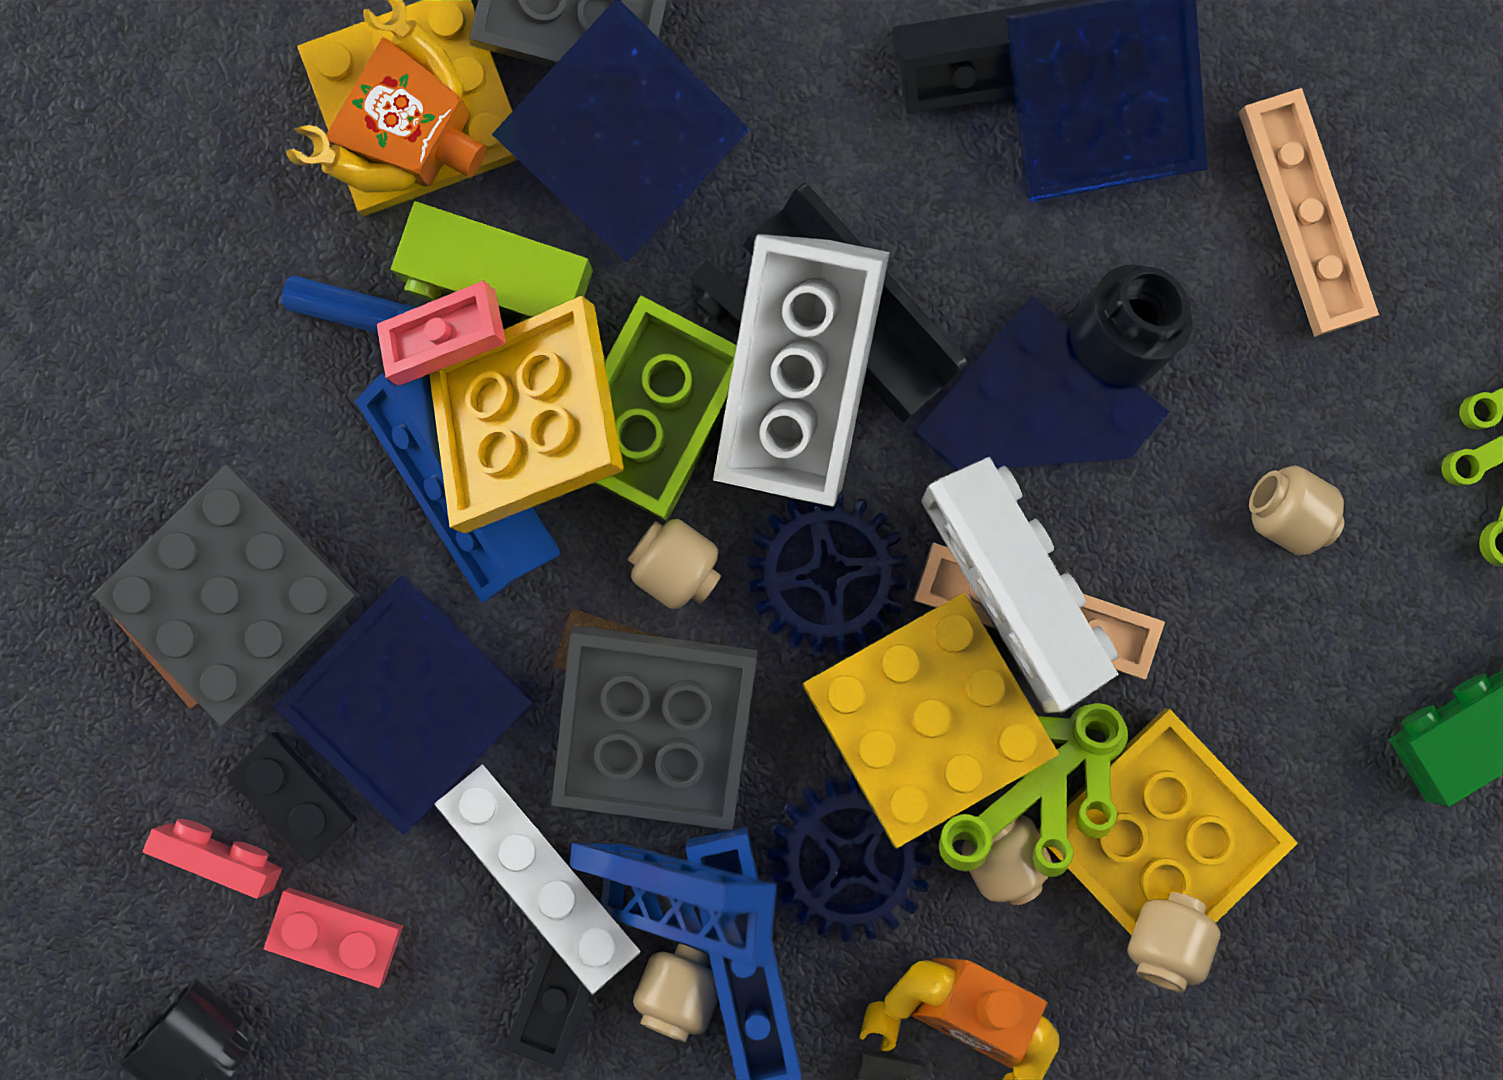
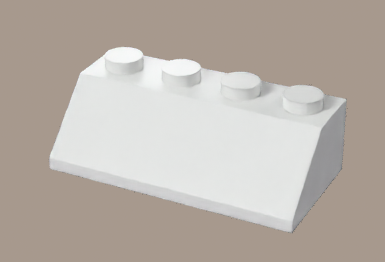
(800, 366)
(1019, 585)

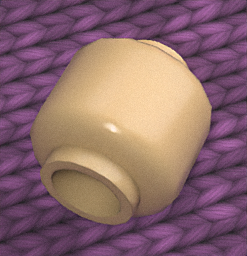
(1297, 510)
(674, 564)
(1009, 868)
(1174, 942)
(677, 993)

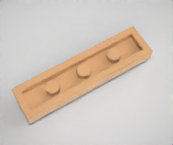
(1308, 212)
(1131, 632)

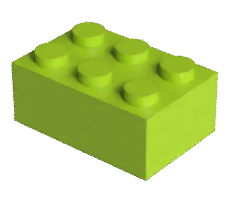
(667, 400)

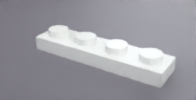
(537, 879)

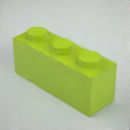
(453, 252)

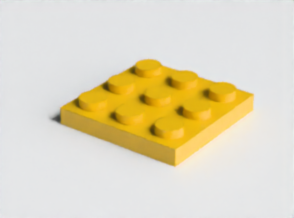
(340, 57)
(526, 418)
(930, 720)
(1176, 828)

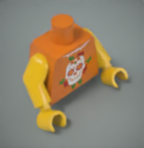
(399, 116)
(973, 1009)

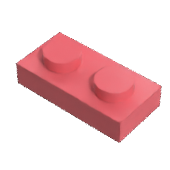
(441, 333)
(192, 849)
(333, 937)

